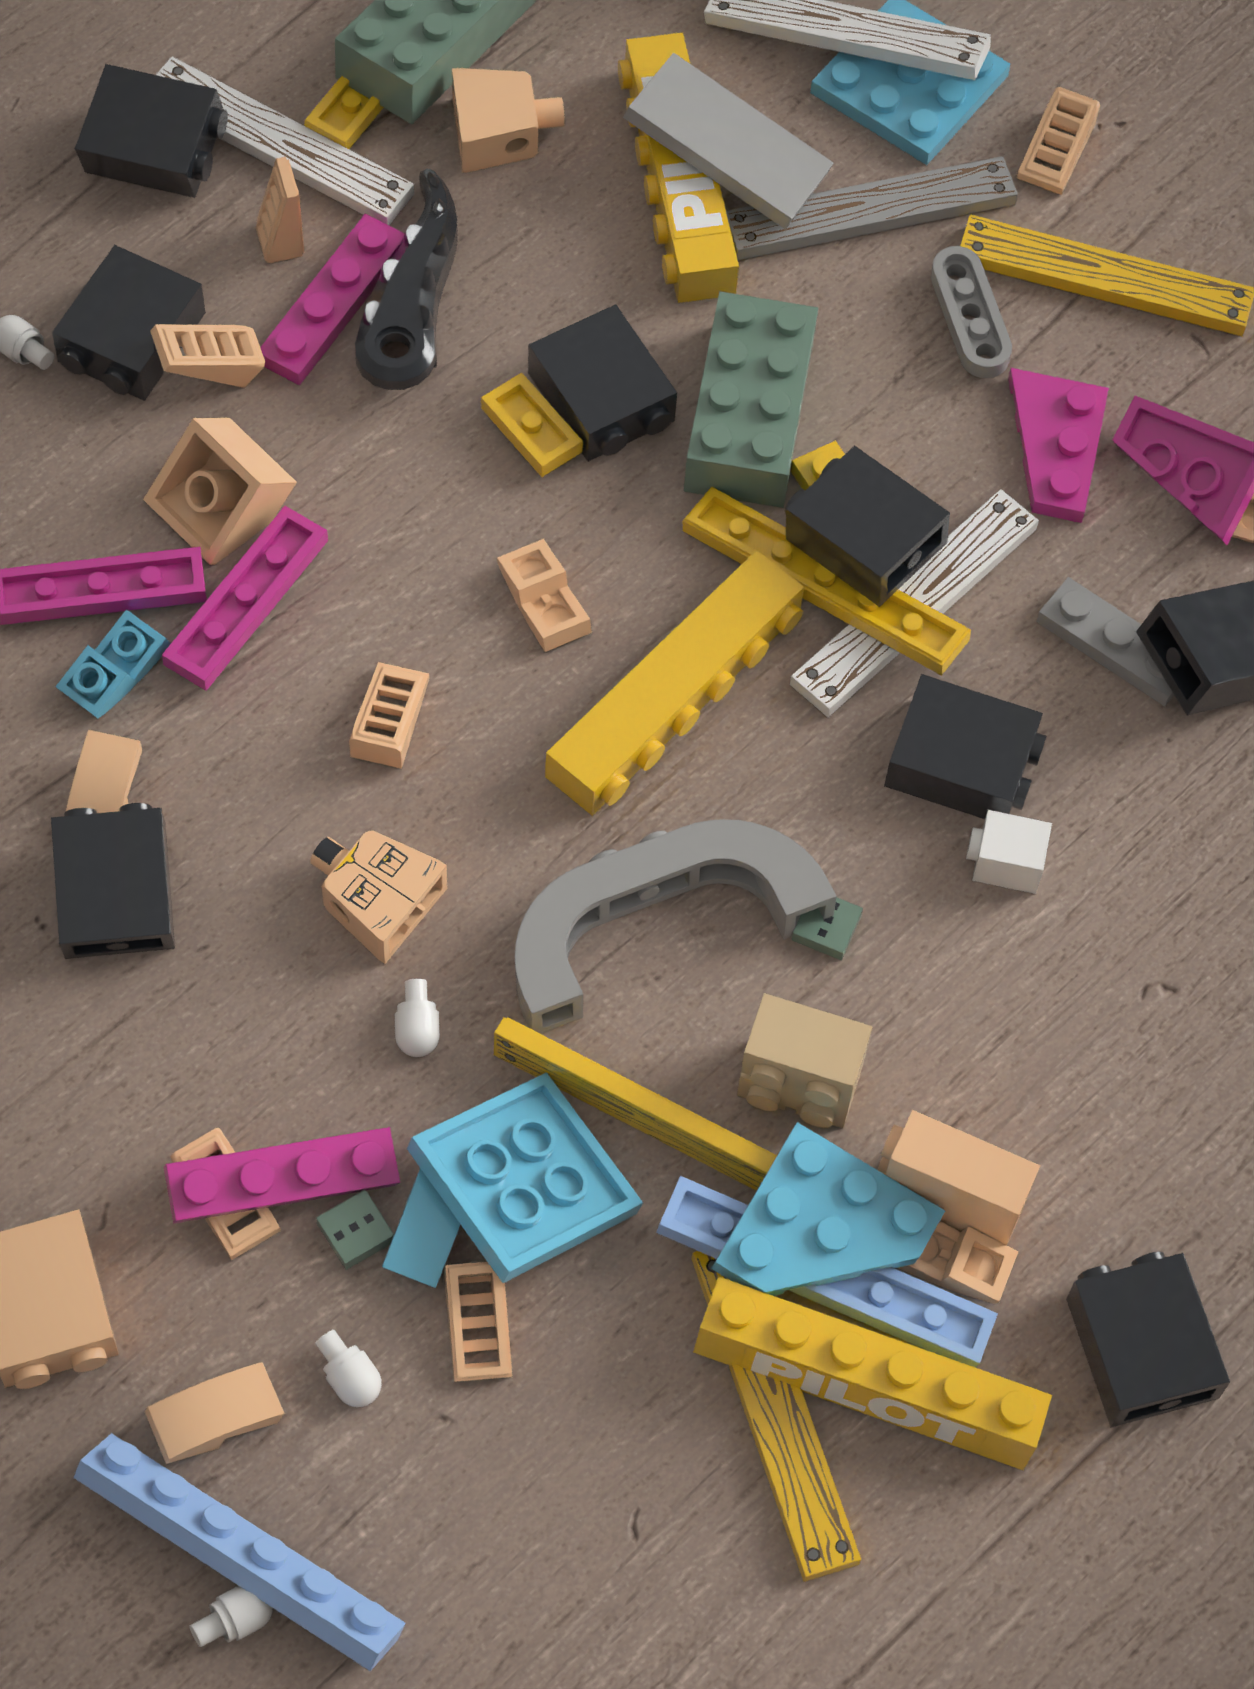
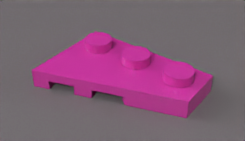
(1059, 439)
(1192, 461)

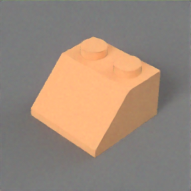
(218, 488)

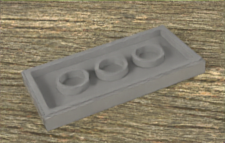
(728, 140)

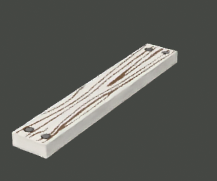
(857, 32)
(312, 156)
(968, 556)

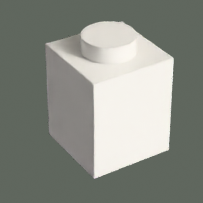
(1009, 851)

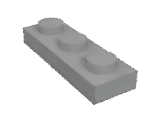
(1104, 636)

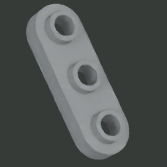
(971, 297)

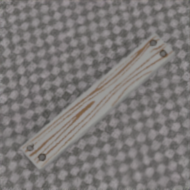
(877, 207)

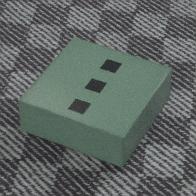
(829, 934)
(355, 1229)

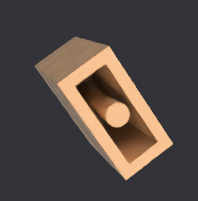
(960, 1174)
(50, 1303)

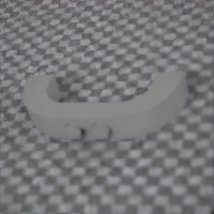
(644, 875)

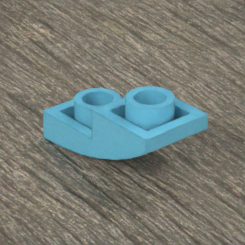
(117, 664)
(422, 1235)

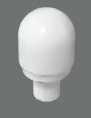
(23, 342)
(416, 1021)
(349, 1371)
(232, 1616)

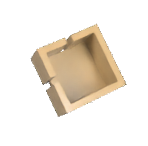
(803, 1061)

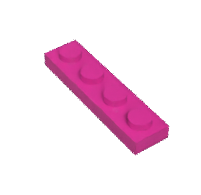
(330, 300)
(101, 585)
(245, 598)
(281, 1175)

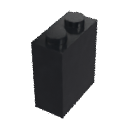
(151, 131)
(112, 319)
(603, 382)
(866, 525)
(1204, 646)
(965, 749)
(112, 881)
(1146, 1338)

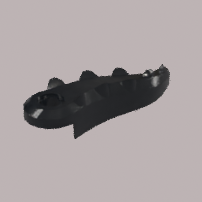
(409, 294)

